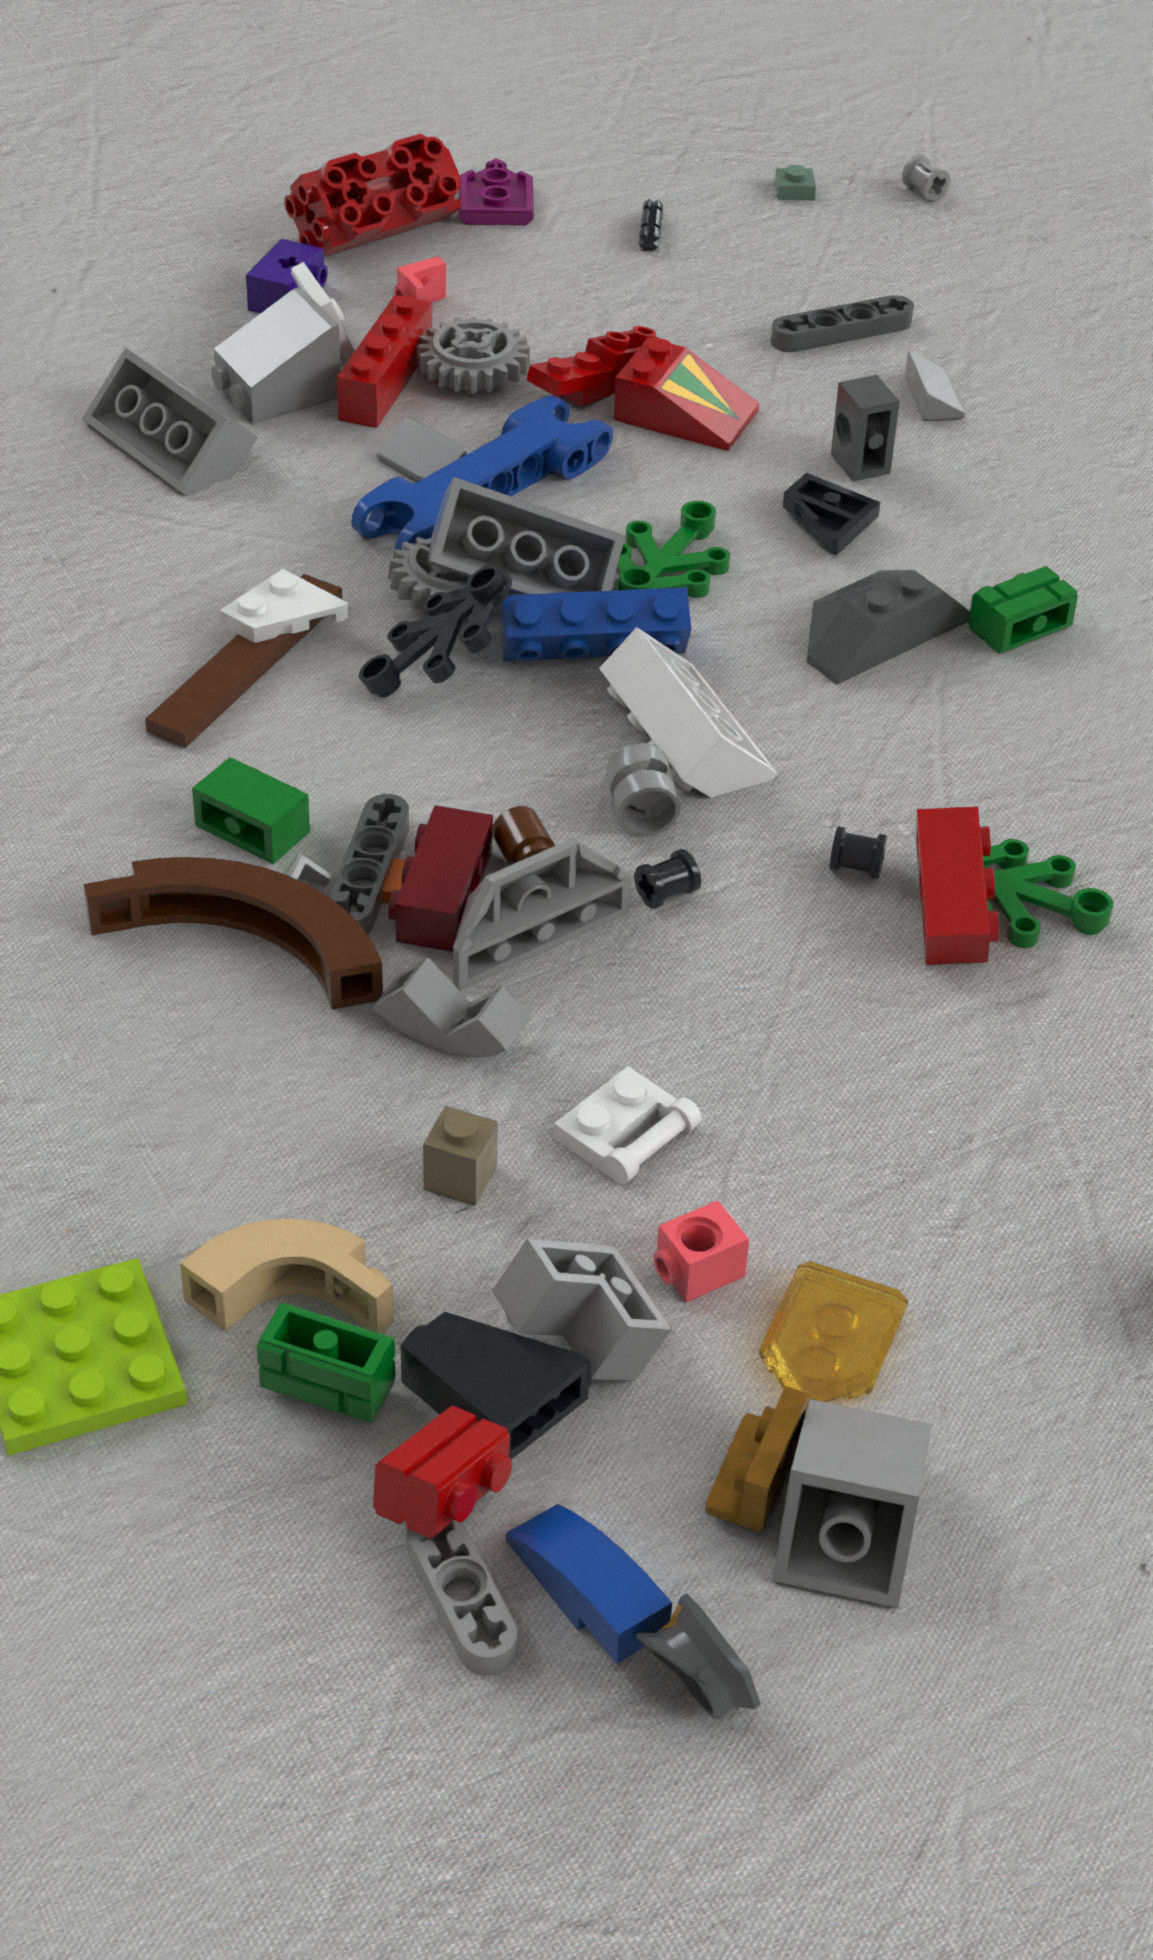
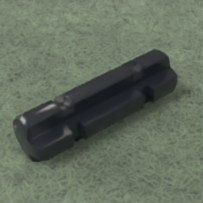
(651, 224)

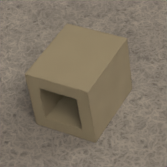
(460, 1155)

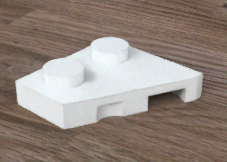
(280, 607)

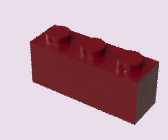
(441, 876)

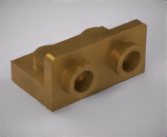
(758, 1463)

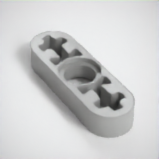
(460, 1616)

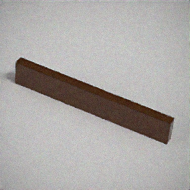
(223, 681)

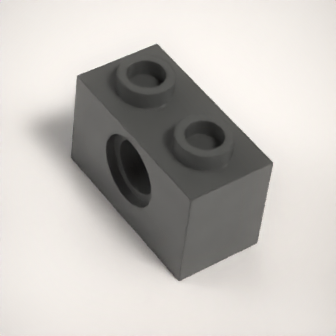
(864, 427)

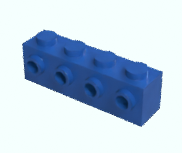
(591, 622)

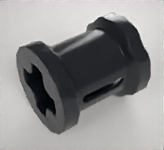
(858, 852)
(667, 878)

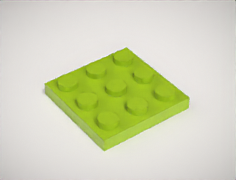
(82, 1357)

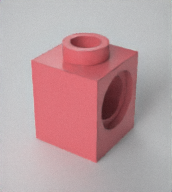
(701, 1251)

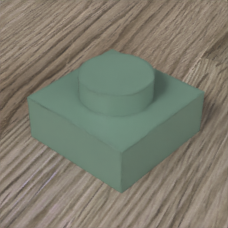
(795, 183)

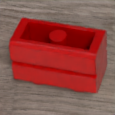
(442, 1472)

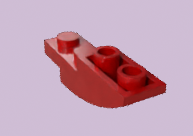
(590, 373)

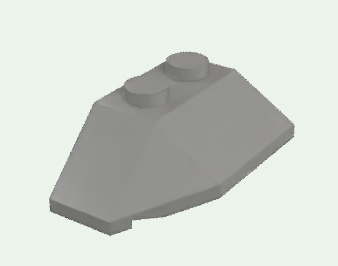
(536, 909)

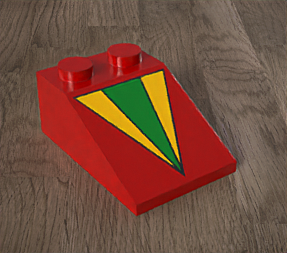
(681, 396)

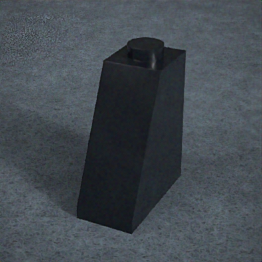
(494, 1376)

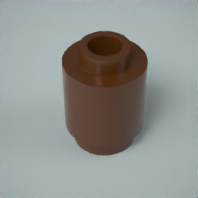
(520, 834)

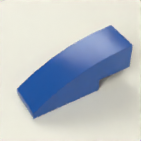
(591, 1579)

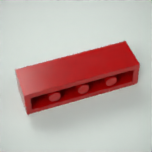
(383, 362)

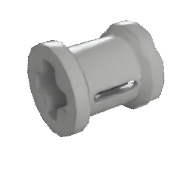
(925, 178)

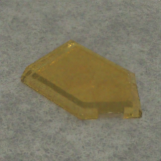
(832, 1333)

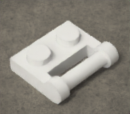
(615, 1115)

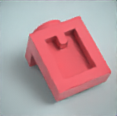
(422, 280)

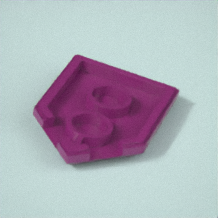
(496, 196)

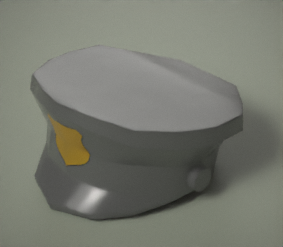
(702, 1660)

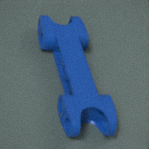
(529, 449)

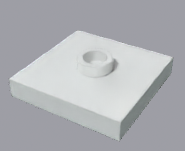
(309, 284)

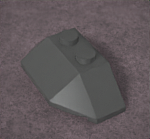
(877, 622)

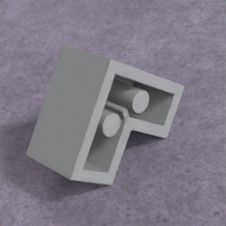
(586, 1298)

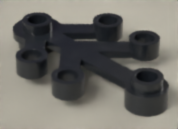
(483, 591)

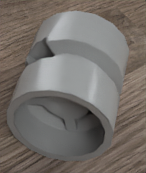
(643, 789)

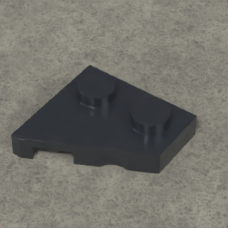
(829, 511)

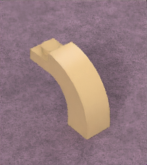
(281, 1259)

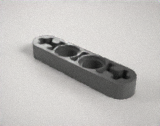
(841, 323)
(371, 865)

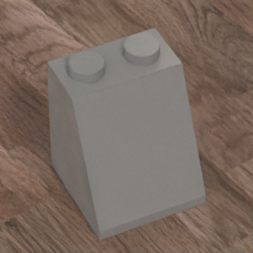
(280, 359)
(852, 1503)

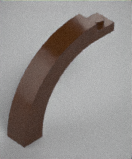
(247, 900)

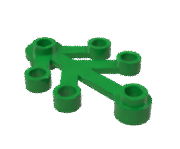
(696, 524)
(1088, 908)

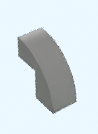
(437, 1014)

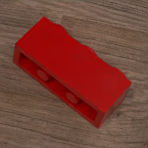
(955, 885)

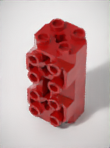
(375, 194)

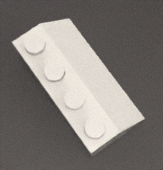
(683, 718)

